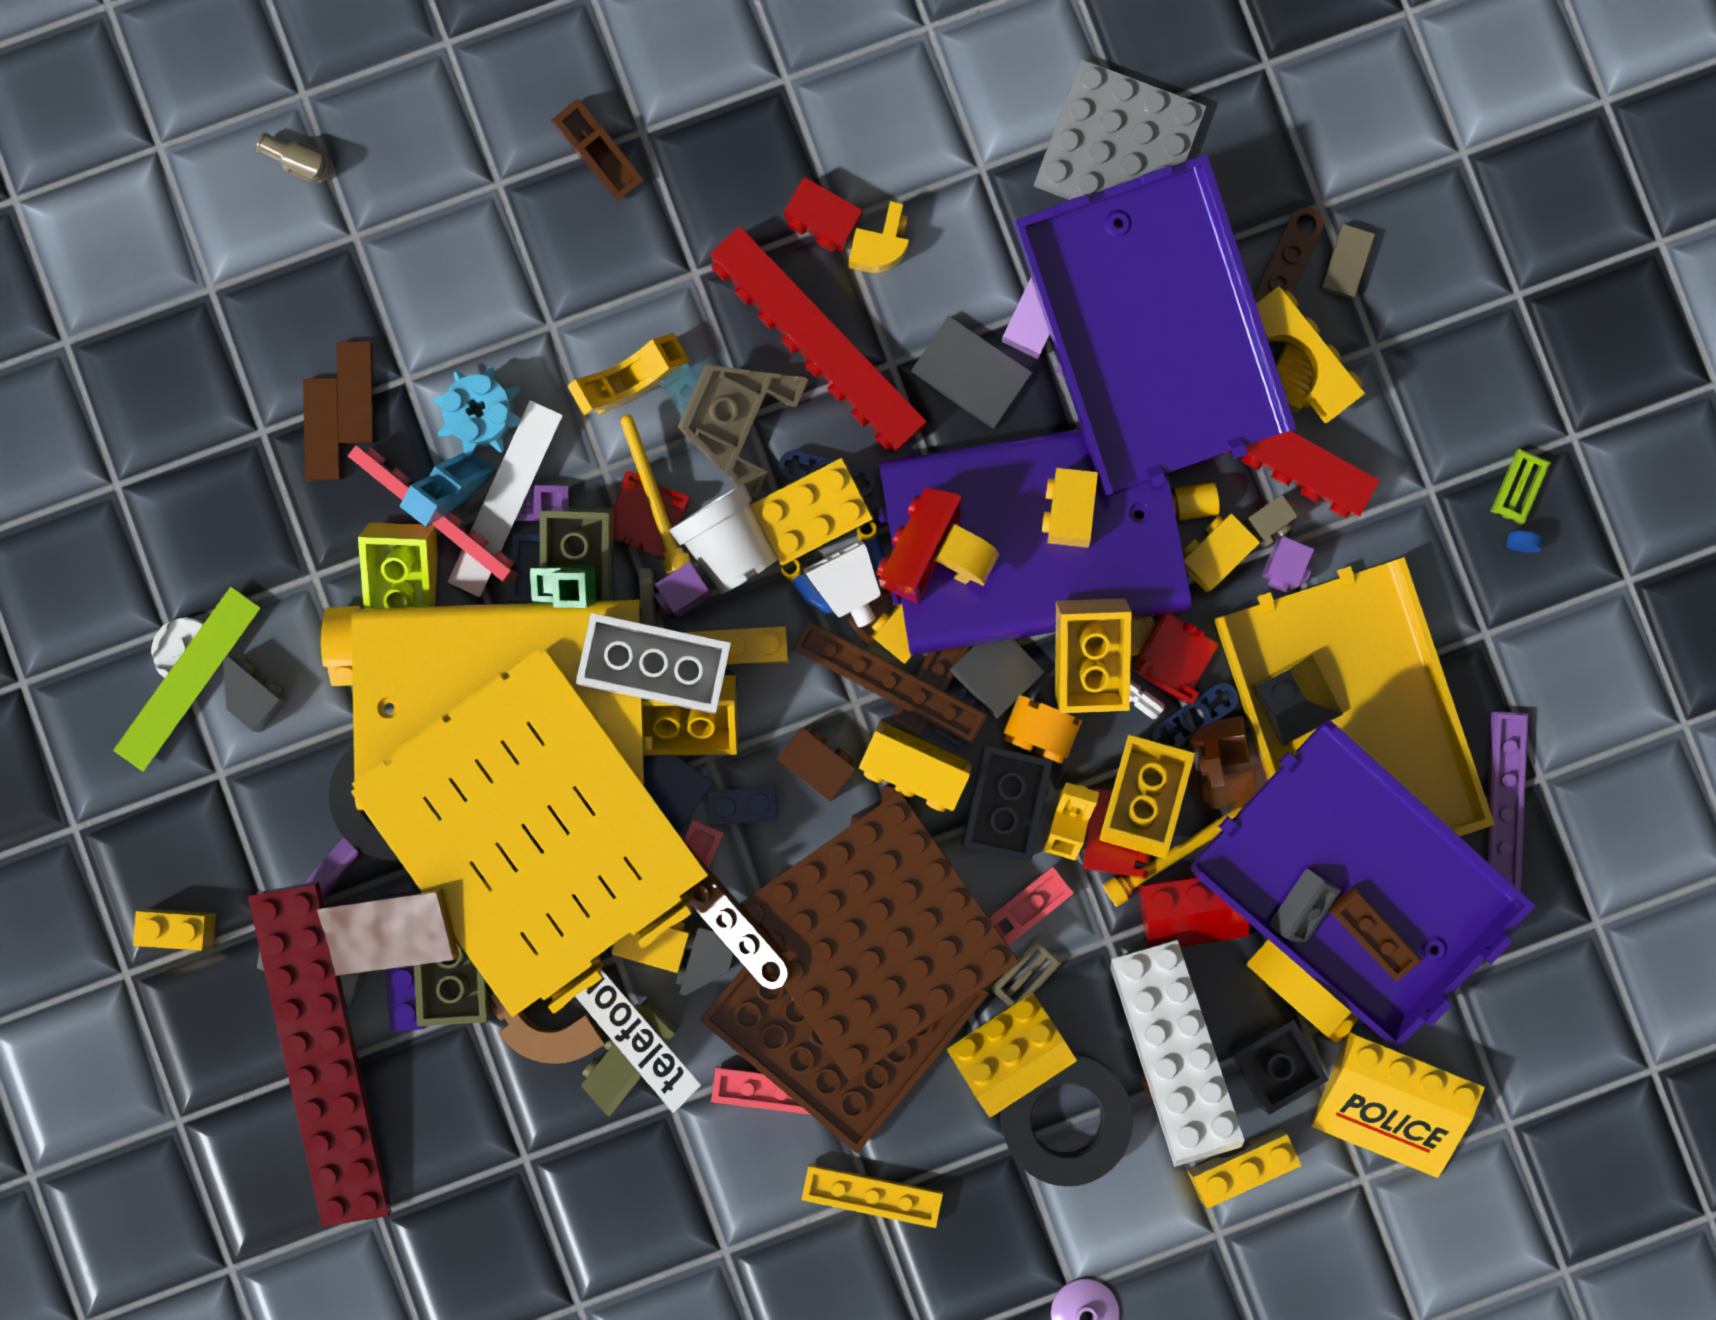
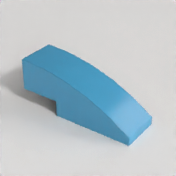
(446, 488)

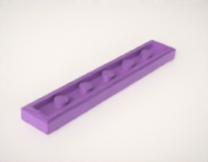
(1507, 794)

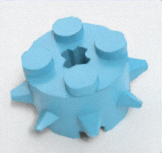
(459, 405)

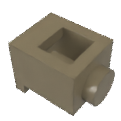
(1272, 519)

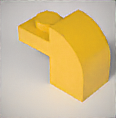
(877, 251)
(967, 556)
(337, 644)
(1070, 821)

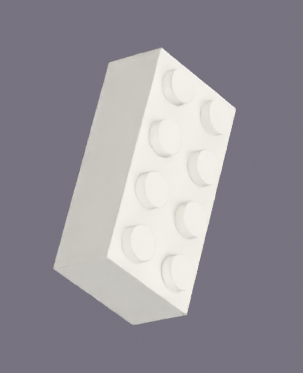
(653, 663)

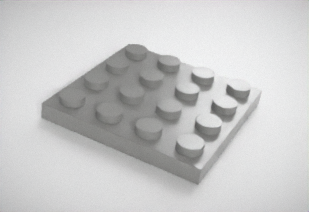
(1115, 133)

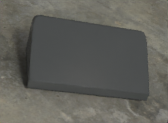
(1304, 907)

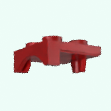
(634, 518)
(1175, 657)

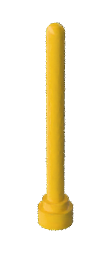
(674, 555)
(1120, 888)

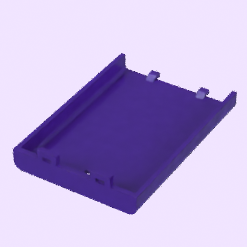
(1155, 324)
(1005, 505)
(1362, 828)

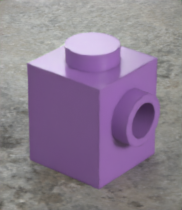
(1288, 564)

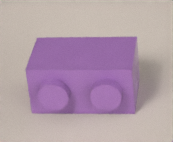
(681, 591)

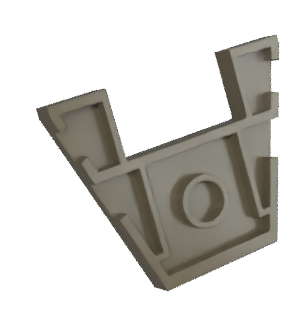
(723, 414)

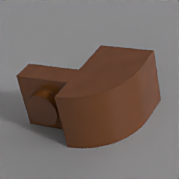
(1218, 746)

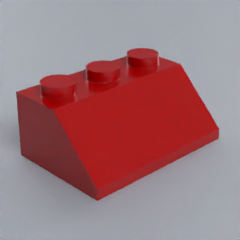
(918, 543)
(1188, 913)

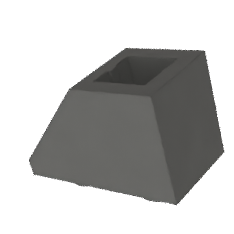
(249, 696)
(707, 960)

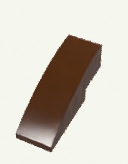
(596, 149)

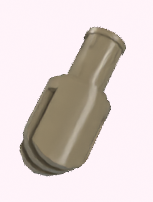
(297, 158)

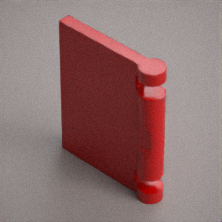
(1105, 856)

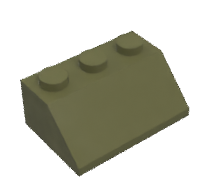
(614, 1075)

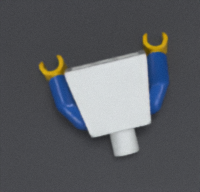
(844, 579)

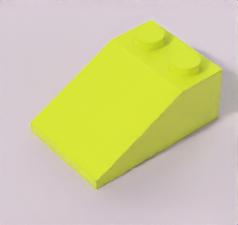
(398, 565)

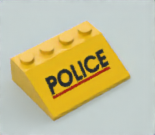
(1396, 1105)

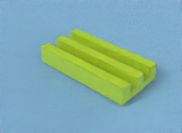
(1508, 512)

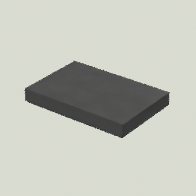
(971, 372)

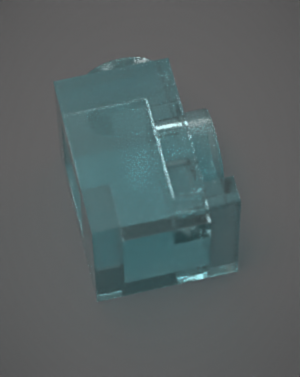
(676, 382)

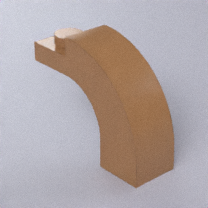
(547, 1044)

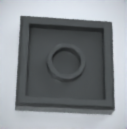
(997, 674)

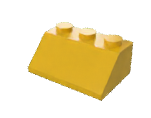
(915, 767)

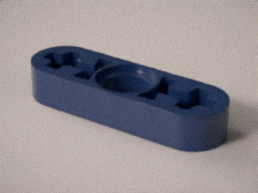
(804, 459)
(1210, 696)

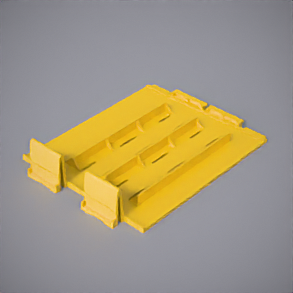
(573, 755)

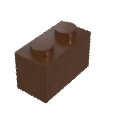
(816, 763)

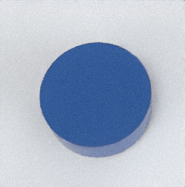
(1524, 541)

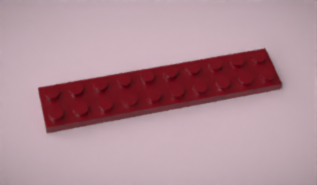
(319, 1055)

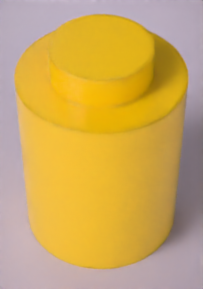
(1195, 501)

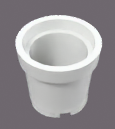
(726, 539)

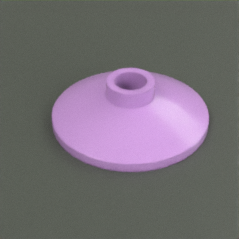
(1083, 1296)

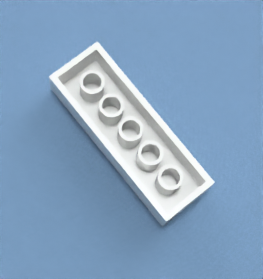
(1176, 1053)

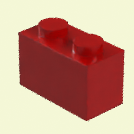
(822, 216)

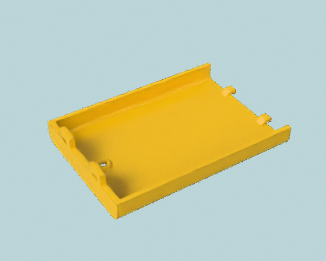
(441, 654)
(1382, 673)

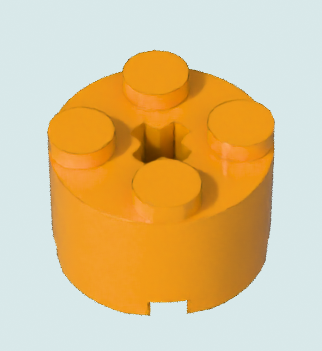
(1041, 726)

